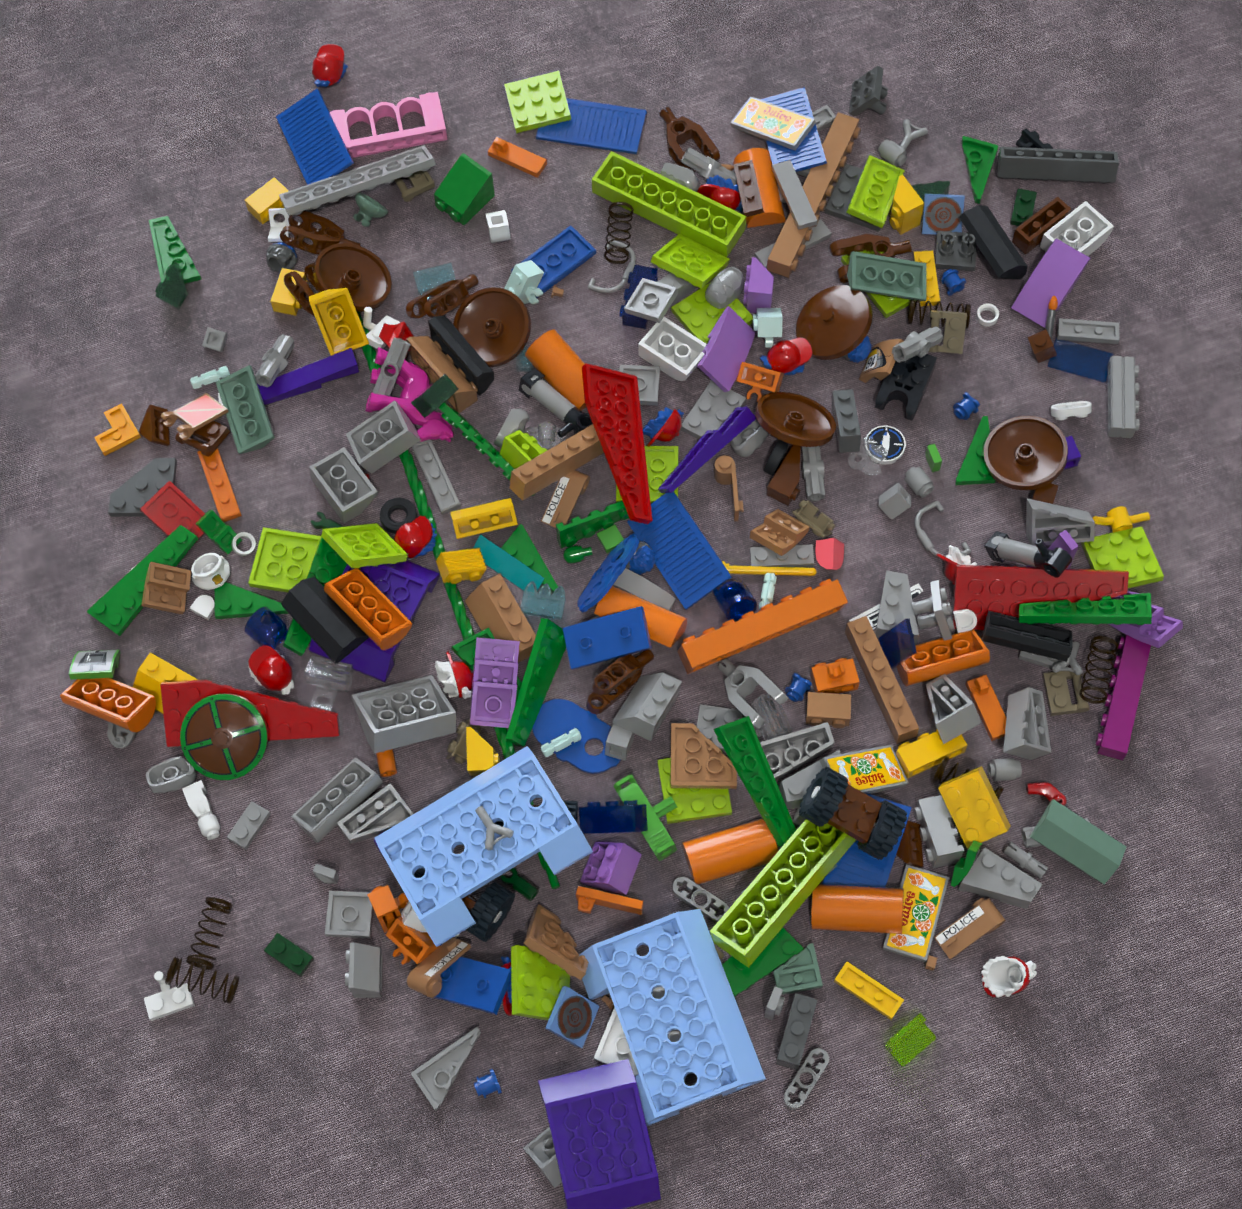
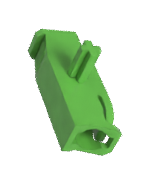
(656, 836)

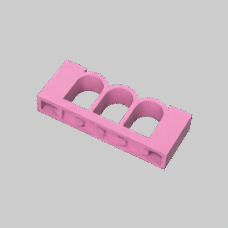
(427, 106)

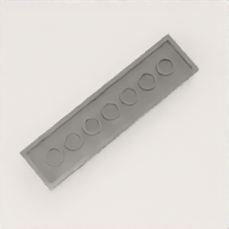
(356, 180)

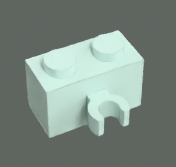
(524, 282)
(768, 324)

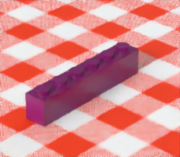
(1124, 698)

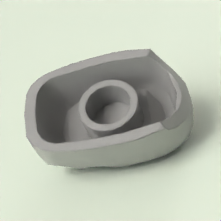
(680, 175)
(725, 287)
(515, 421)
(749, 439)
(170, 775)

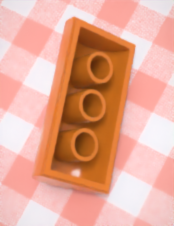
(767, 186)
(560, 366)
(369, 608)
(662, 624)
(944, 657)
(111, 702)
(729, 851)
(857, 909)

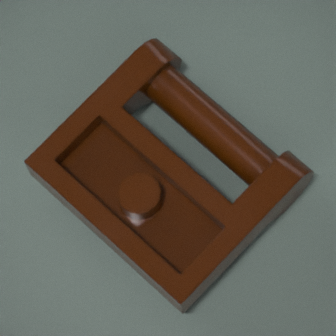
(211, 432)

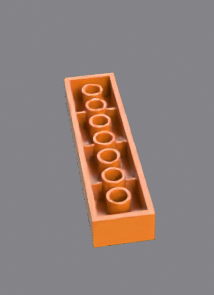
(762, 626)

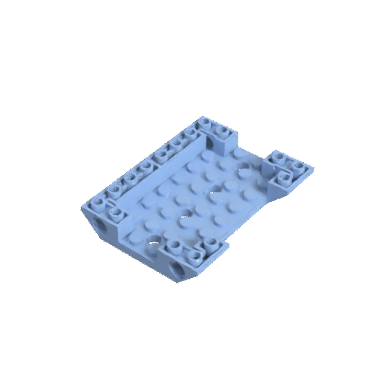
(432, 834)
(694, 1002)

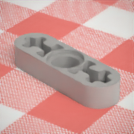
(699, 891)
(809, 1061)

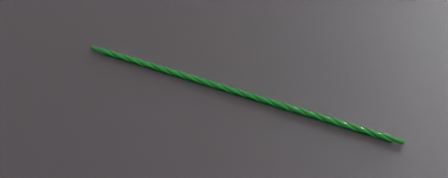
(451, 589)

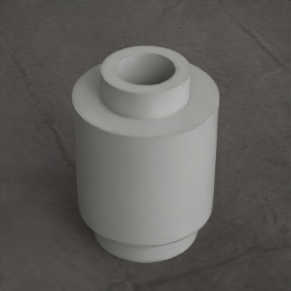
(892, 153)
(919, 481)
(1004, 769)

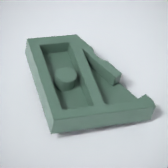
(799, 972)

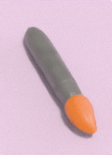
(1051, 315)

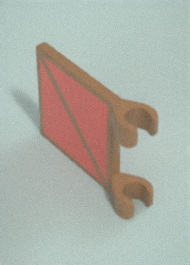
(195, 415)

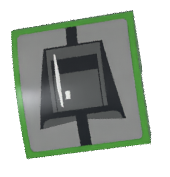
(94, 664)

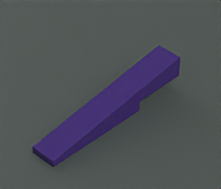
(310, 377)
(707, 447)

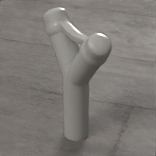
(911, 135)
(1075, 667)
(492, 828)

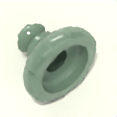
(368, 208)

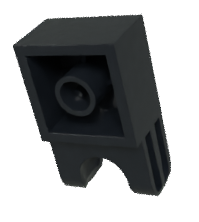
(907, 383)

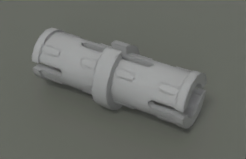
(1026, 860)

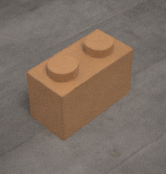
(828, 708)

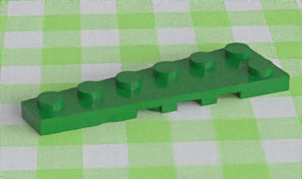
(472, 434)
(324, 567)
(124, 599)
(1129, 610)
(540, 671)
(754, 770)
(773, 956)

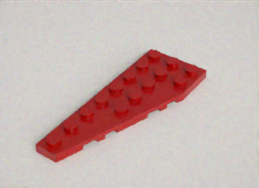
(616, 416)
(1004, 588)
(283, 718)

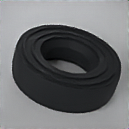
(776, 457)
(396, 504)

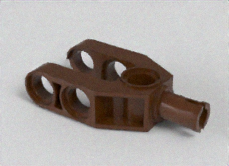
(681, 130)
(322, 238)
(869, 243)
(301, 287)
(451, 292)
(626, 673)

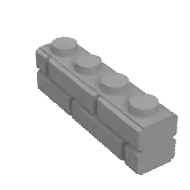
(1121, 397)

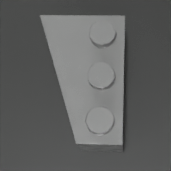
(1048, 520)
(895, 604)
(951, 708)
(1026, 725)
(795, 786)
(374, 816)
(938, 832)
(1000, 880)

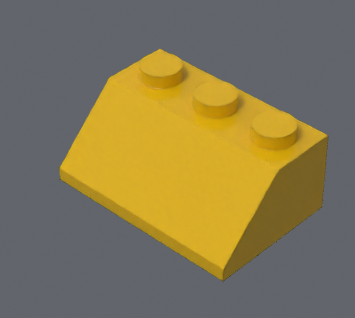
(338, 320)
(153, 673)

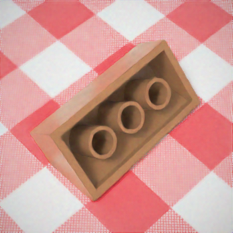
(435, 363)
(497, 609)

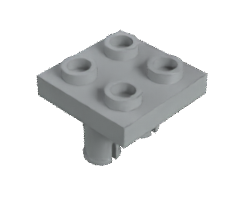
(941, 609)

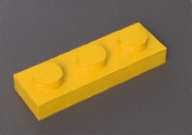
(932, 290)
(869, 990)

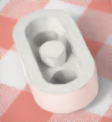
(1064, 410)

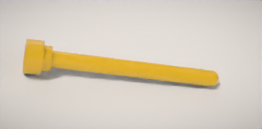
(762, 570)

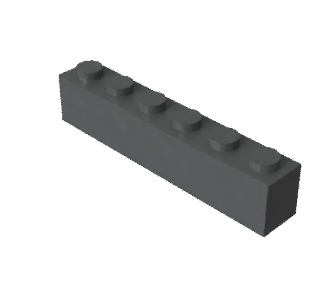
(1057, 164)

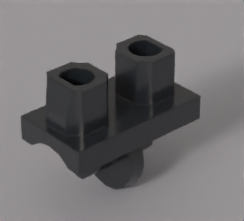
(1031, 140)

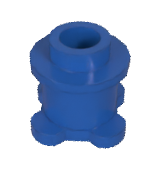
(953, 281)
(965, 407)
(797, 688)
(487, 1084)

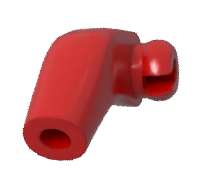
(1047, 790)

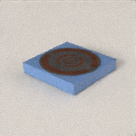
(942, 213)
(572, 1017)

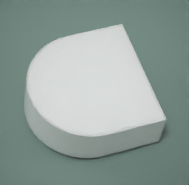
(203, 606)
(965, 620)

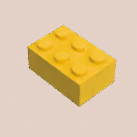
(974, 807)

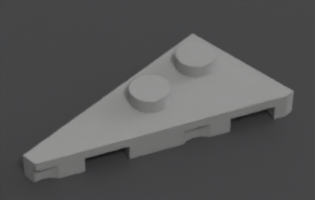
(440, 1072)

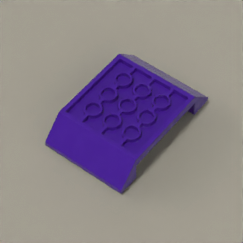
(405, 587)
(600, 1138)

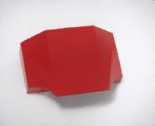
(398, 331)

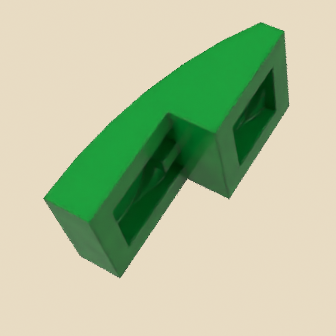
(217, 531)
(964, 865)

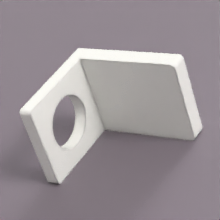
(276, 227)

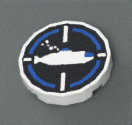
(890, 439)

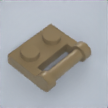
(419, 180)
(953, 331)
(1058, 693)

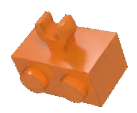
(760, 379)
(835, 677)
(386, 906)
(411, 942)

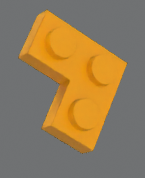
(121, 433)

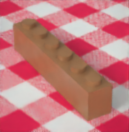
(555, 463)
(881, 680)

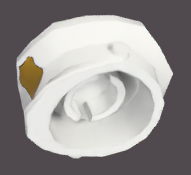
(210, 571)

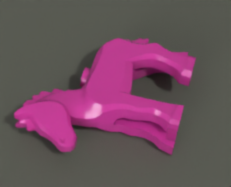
(413, 382)

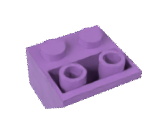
(758, 287)
(611, 867)

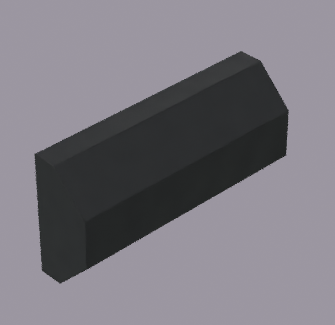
(994, 243)
(461, 353)
(323, 619)
(1031, 638)

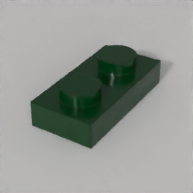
(1023, 206)
(289, 954)

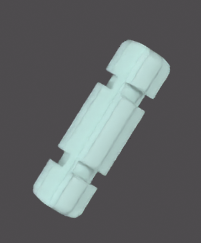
(209, 377)
(767, 589)
(561, 742)

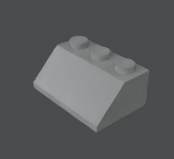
(382, 437)
(343, 484)
(648, 704)
(543, 1155)

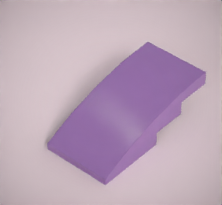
(1052, 277)
(726, 349)
(1153, 634)
(494, 682)

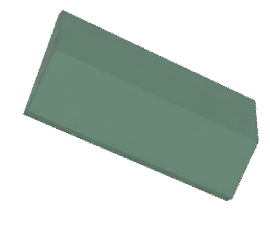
(887, 276)
(245, 410)
(1078, 842)

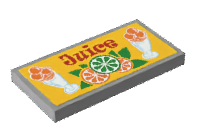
(773, 123)
(869, 769)
(921, 910)

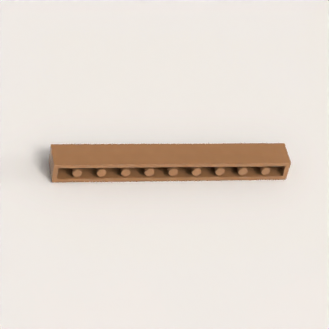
(817, 187)

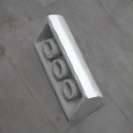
(337, 799)

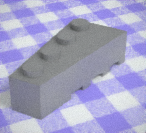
(796, 749)

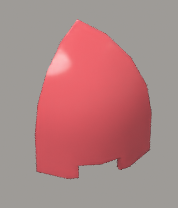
(830, 553)

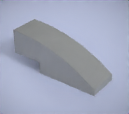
(644, 589)

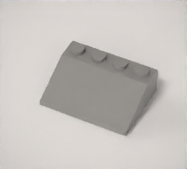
(404, 713)

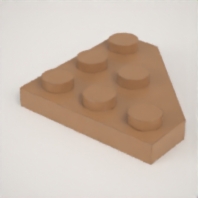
(698, 761)
(551, 942)

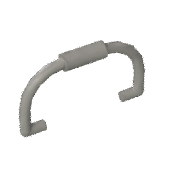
(630, 268)
(922, 535)

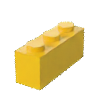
(483, 518)
(928, 752)

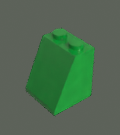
(464, 190)

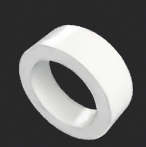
(989, 307)
(247, 535)

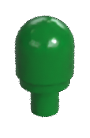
(576, 554)

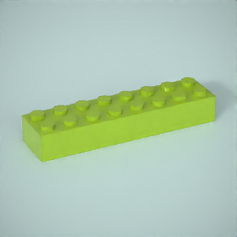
(669, 204)
(779, 890)

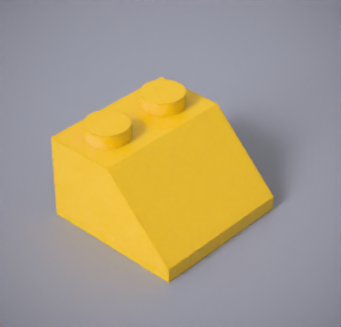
(906, 207)
(479, 753)

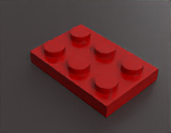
(171, 509)

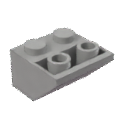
(365, 971)

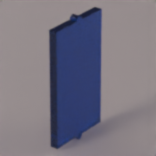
(1080, 360)
(898, 643)

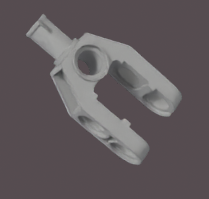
(742, 682)

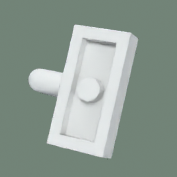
(373, 336)
(169, 1000)

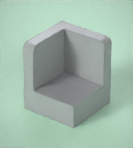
(894, 501)
(619, 742)

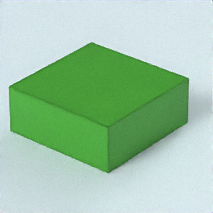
(933, 458)
(610, 538)

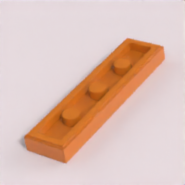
(220, 486)

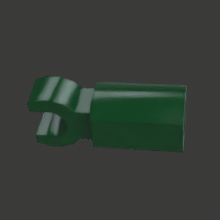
(324, 523)
(521, 885)

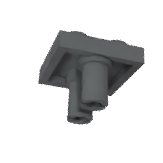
(867, 93)
(955, 251)

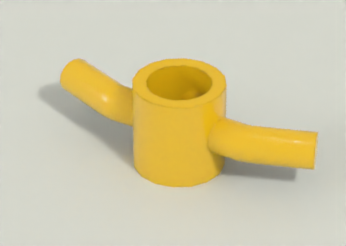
(1120, 520)

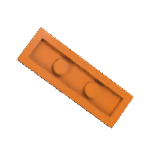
(517, 157)
(987, 706)
(589, 897)

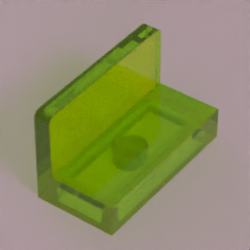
(910, 1040)

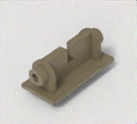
(820, 525)
(459, 747)

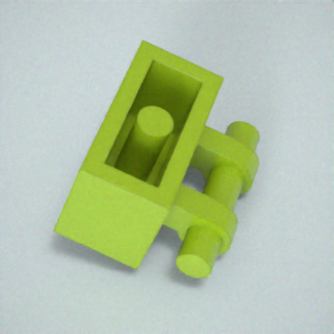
(520, 448)

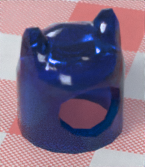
(735, 599)
(269, 631)

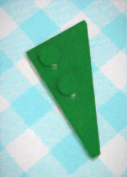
(979, 161)
(973, 467)
(522, 548)
(238, 602)

